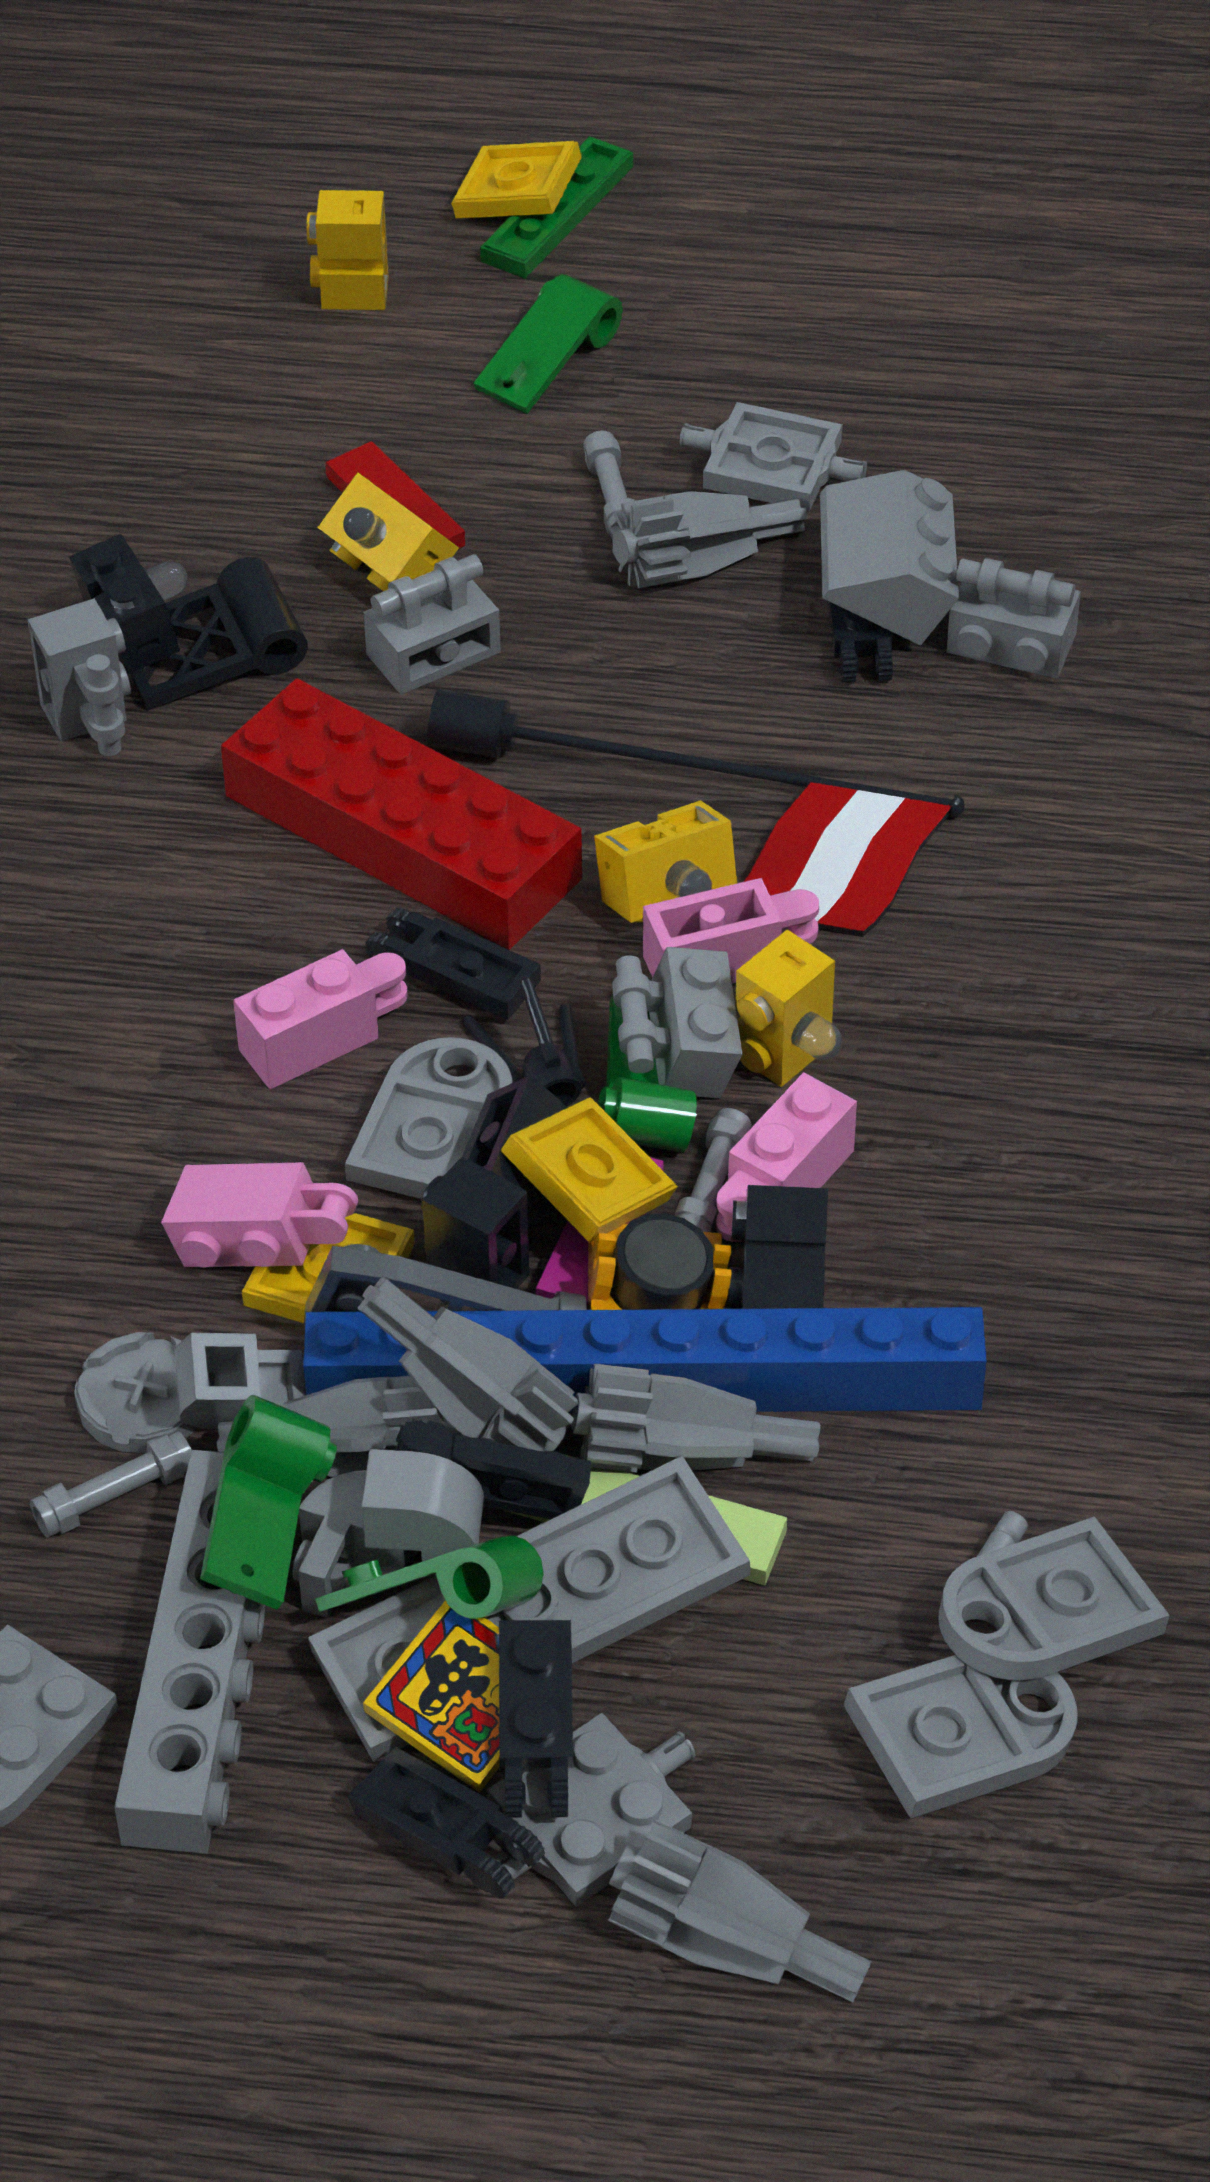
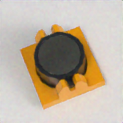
(657, 1266)

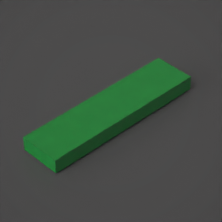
(528, 239)

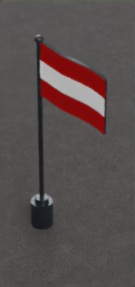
(835, 840)

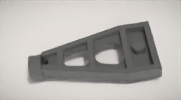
(356, 1266)

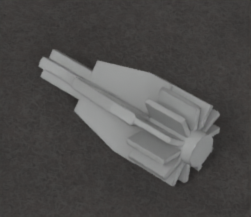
(695, 534)
(472, 1373)
(361, 1417)
(652, 1419)
(723, 1914)

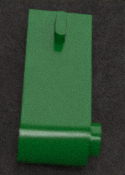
(547, 338)
(642, 1107)
(258, 1497)
(472, 1579)

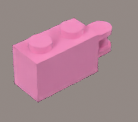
(728, 919)
(317, 1013)
(791, 1145)
(254, 1214)

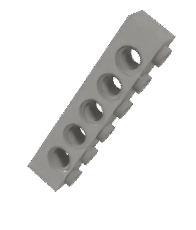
(165, 1806)

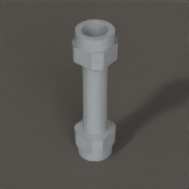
(604, 460)
(721, 1136)
(59, 1508)

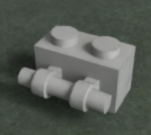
(1013, 617)
(432, 624)
(81, 673)
(690, 1022)

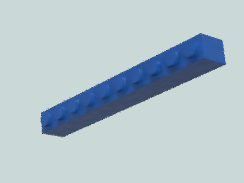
(766, 1355)

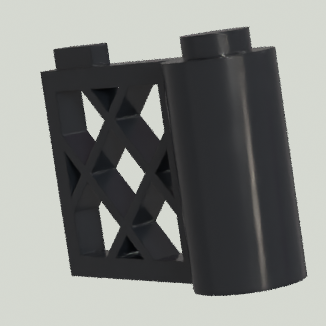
(254, 624)

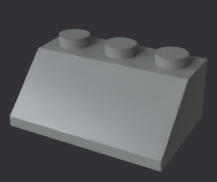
(890, 551)

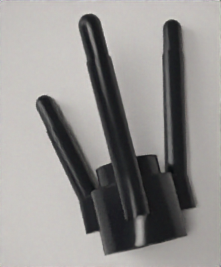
(549, 1065)

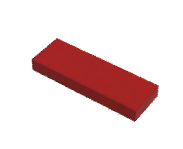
(386, 475)

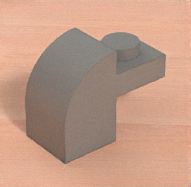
(224, 1369)
(420, 1503)
(335, 1540)

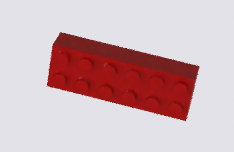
(403, 813)

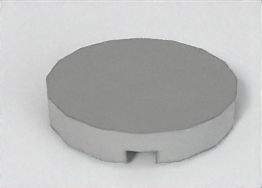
(130, 1392)

